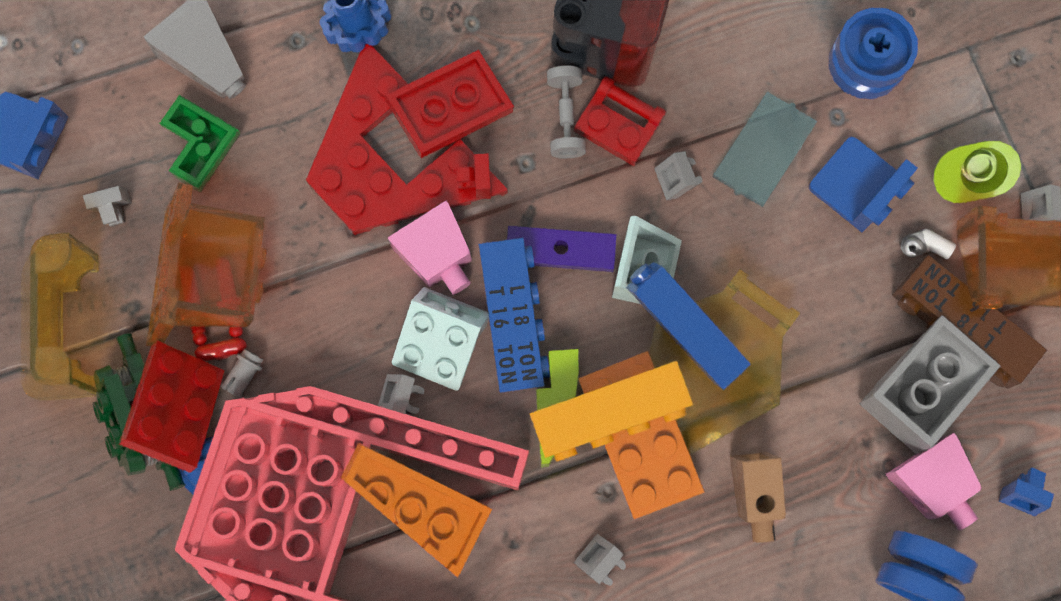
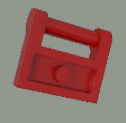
(612, 129)

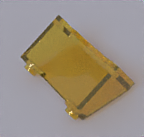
(51, 268)

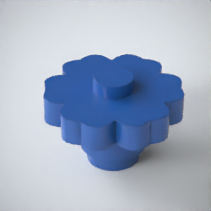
(355, 23)

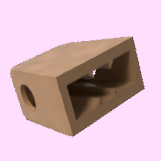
(757, 476)

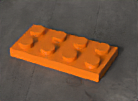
(651, 464)

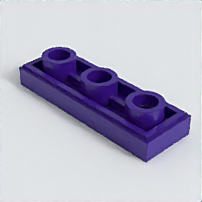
(584, 249)

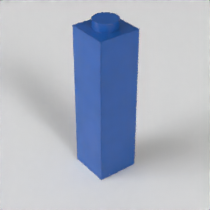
(687, 324)

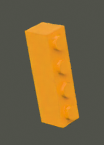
(610, 410)

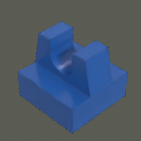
(1028, 493)

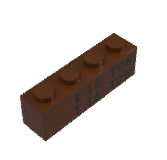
(936, 292)

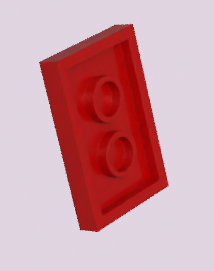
(449, 103)
(172, 407)

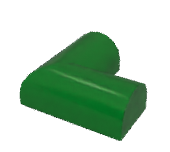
(207, 140)

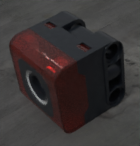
(608, 37)

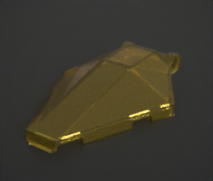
(756, 389)

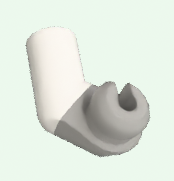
(925, 241)

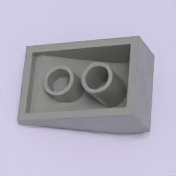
(930, 386)

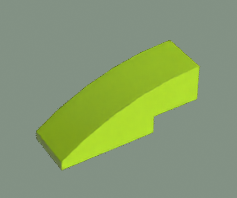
(563, 384)

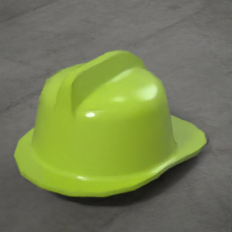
(977, 171)

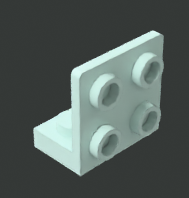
(439, 338)

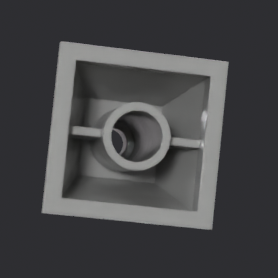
(197, 48)

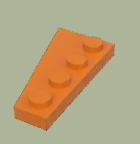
(424, 509)

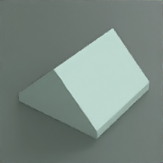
(642, 246)

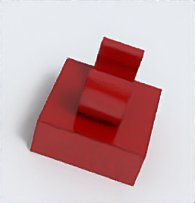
(476, 177)

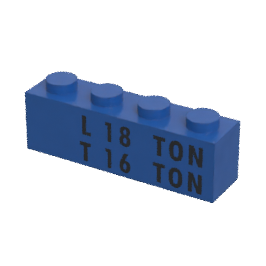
(512, 314)

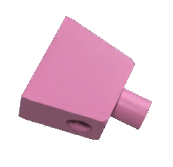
(434, 248)
(939, 481)

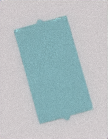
(764, 149)

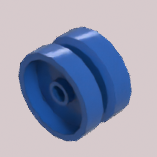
(873, 53)
(927, 569)

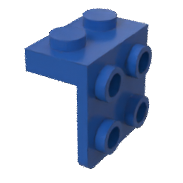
(28, 132)
(861, 184)

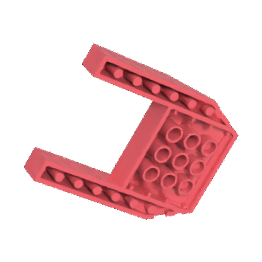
(272, 492)

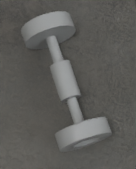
(564, 78)

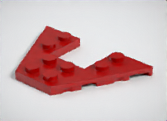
(354, 176)

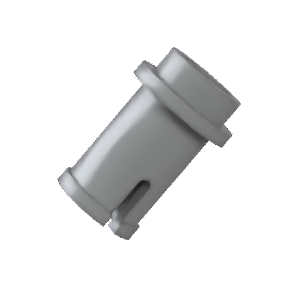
(242, 373)

